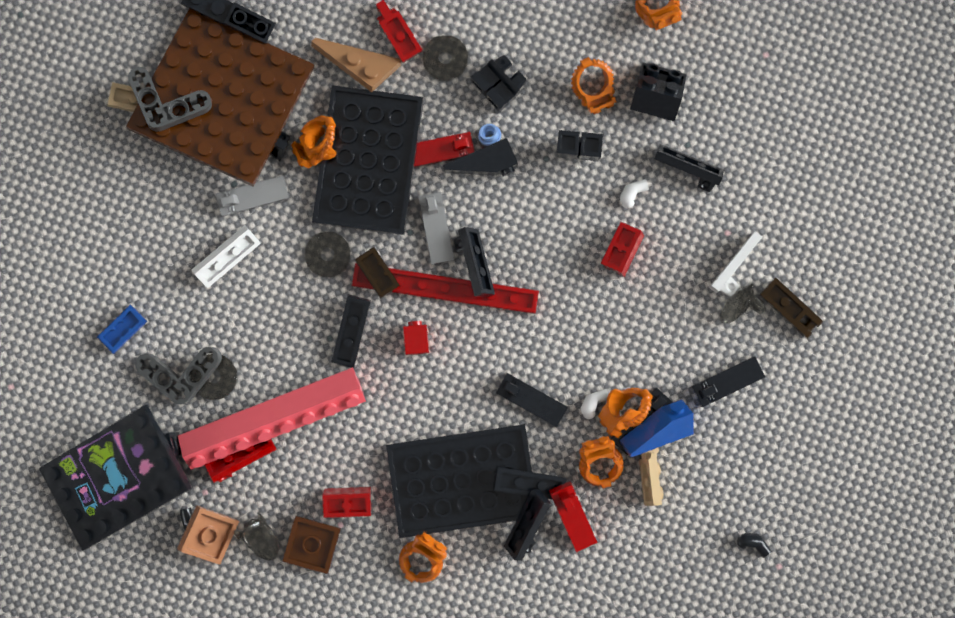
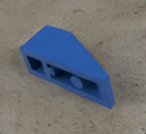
(661, 428)

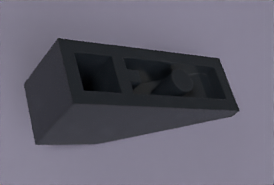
(490, 160)

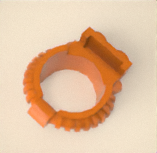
(659, 17)
(604, 97)
(305, 151)
(616, 400)
(596, 449)
(431, 549)

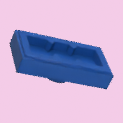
(122, 329)

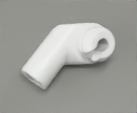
(630, 191)
(591, 401)

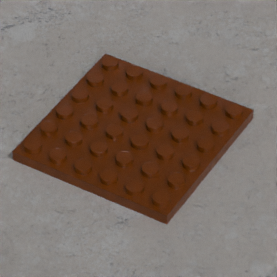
(250, 93)

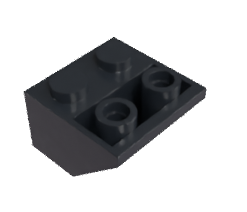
(658, 91)

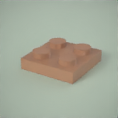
(208, 535)

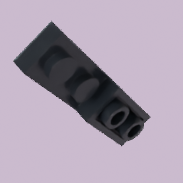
(233, 16)

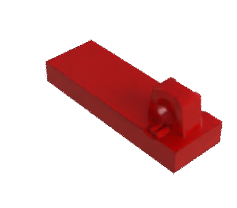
(443, 149)
(223, 468)
(573, 516)

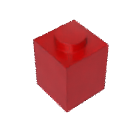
(416, 338)

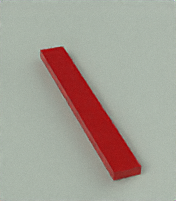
(455, 290)

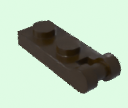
(790, 307)

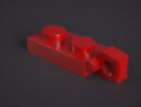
(397, 32)

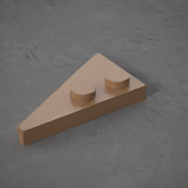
(362, 65)

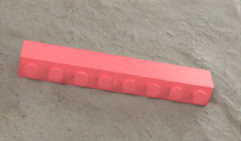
(271, 418)

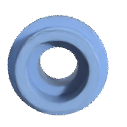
(487, 130)

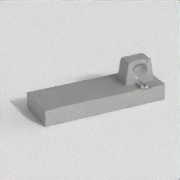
(251, 197)
(436, 228)

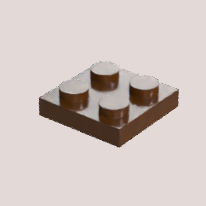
(311, 544)

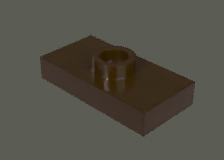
(377, 272)

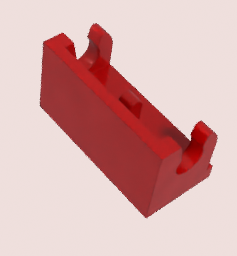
(622, 248)
(347, 502)

